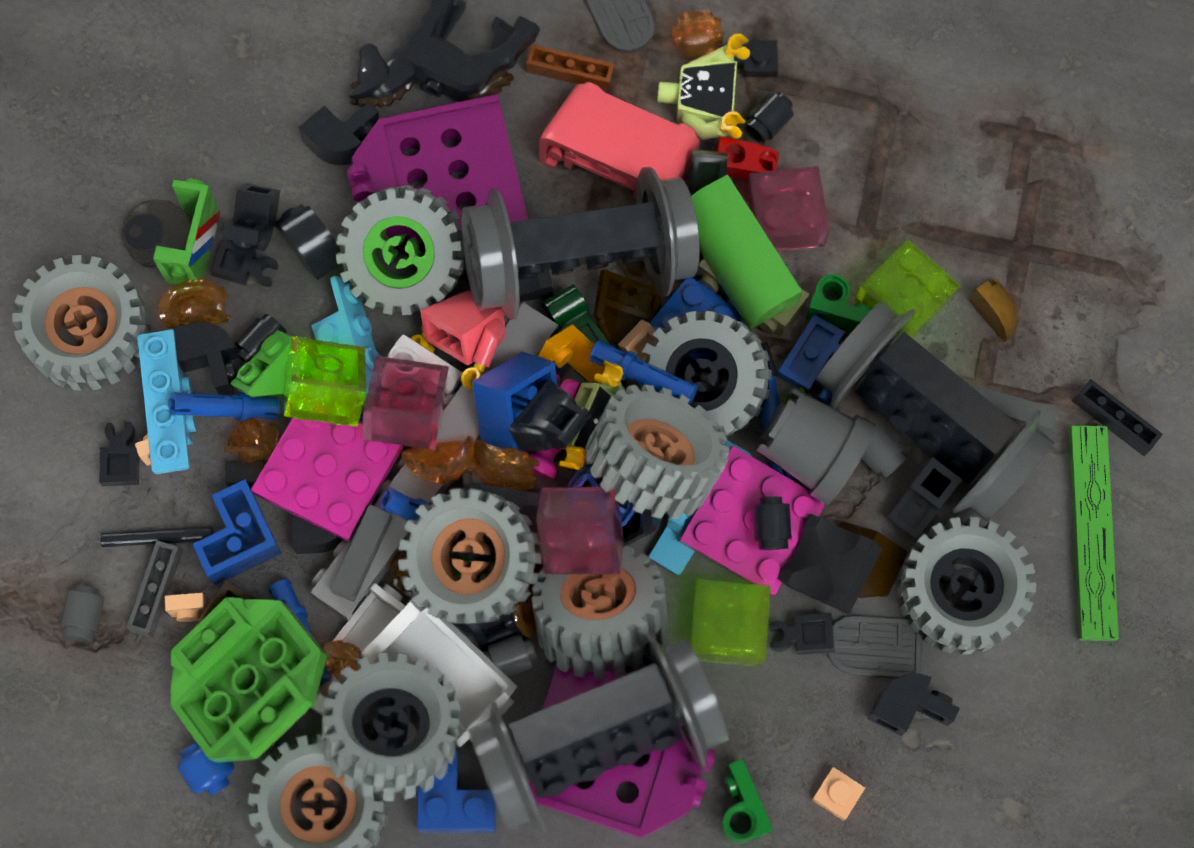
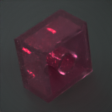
(789, 207)
(405, 402)
(580, 531)

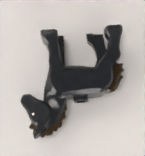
(439, 64)

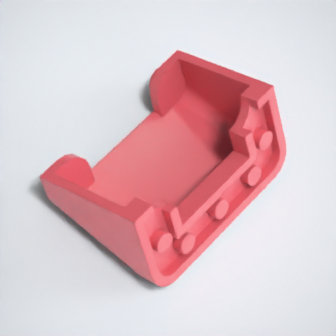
(615, 138)

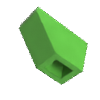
(267, 368)

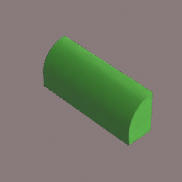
(742, 254)

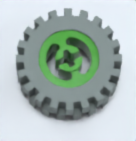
(366, 232)

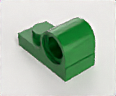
(836, 312)
(741, 785)

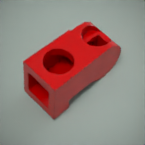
(746, 157)

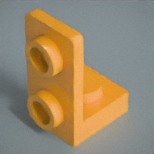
(572, 347)

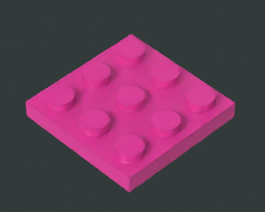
(326, 474)
(725, 521)

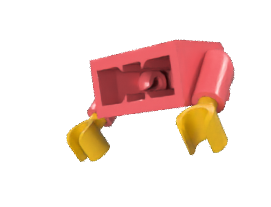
(463, 332)

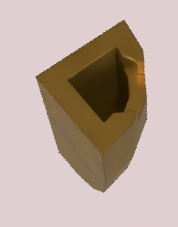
(996, 307)

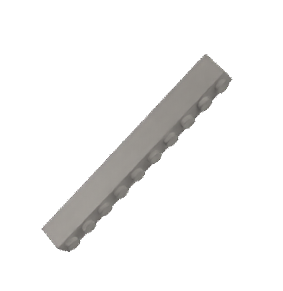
(458, 422)

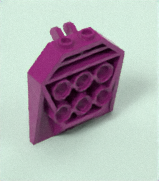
(482, 154)
(664, 785)

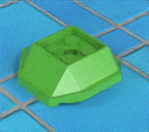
(220, 661)

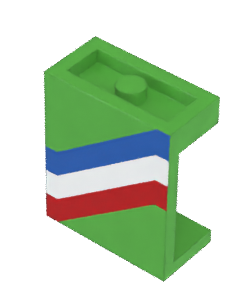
(192, 262)

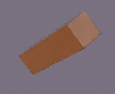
(569, 67)

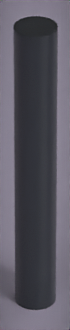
(149, 537)

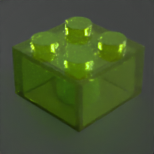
(910, 282)
(324, 381)
(730, 622)

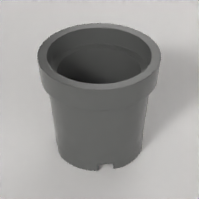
(816, 444)

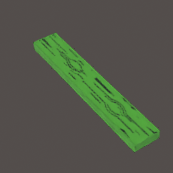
(1093, 533)

